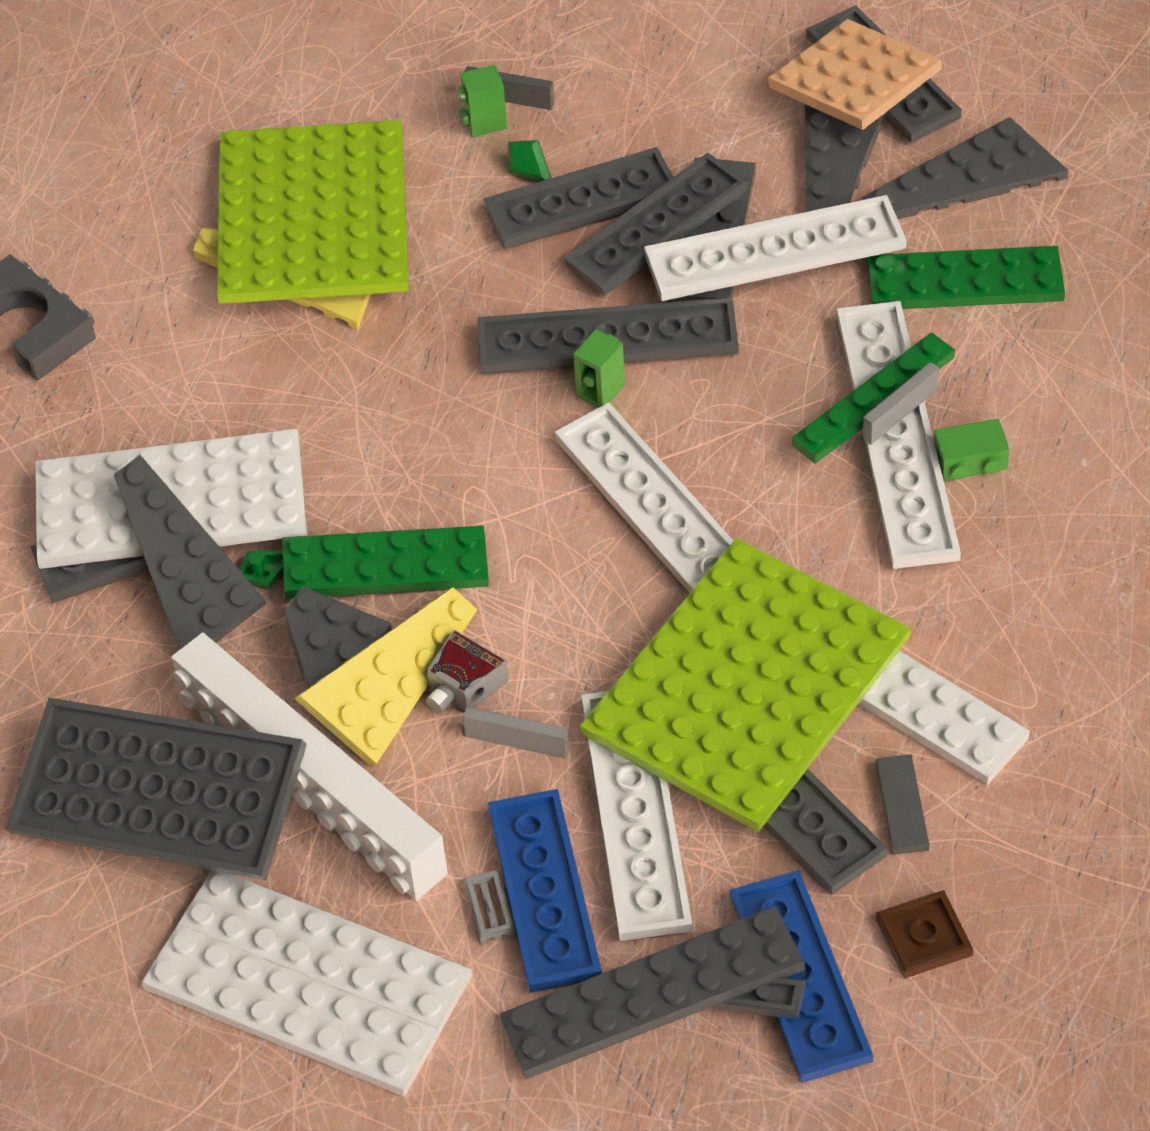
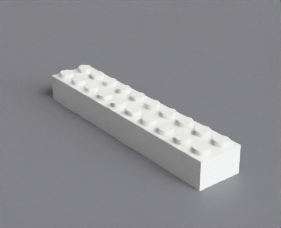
(328, 779)

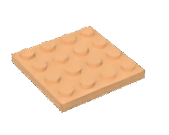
(855, 74)

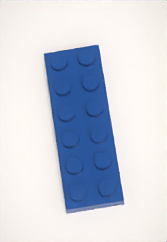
(544, 890)
(828, 1028)

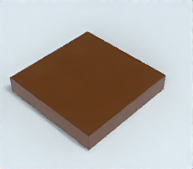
(924, 934)

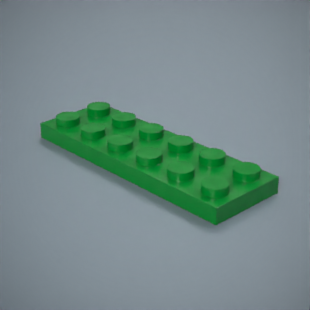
(967, 277)
(386, 561)

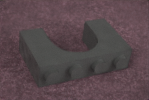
(58, 335)

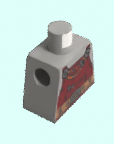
(464, 674)

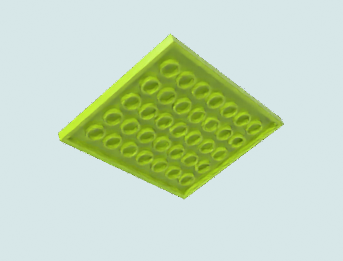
(312, 212)
(746, 683)

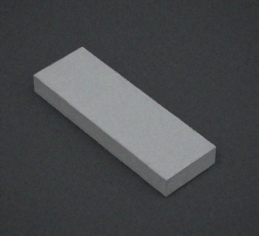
(900, 403)
(516, 732)

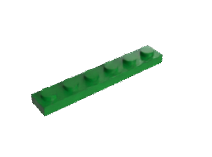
(847, 415)

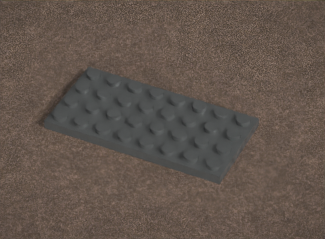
(157, 787)

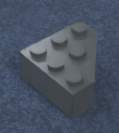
(328, 633)

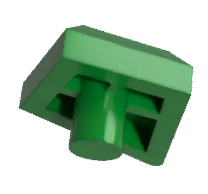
(527, 160)
(262, 567)

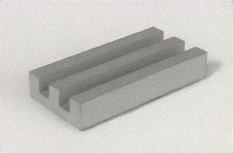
(495, 931)

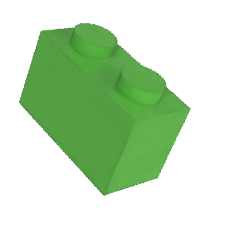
(482, 101)
(599, 369)
(971, 449)

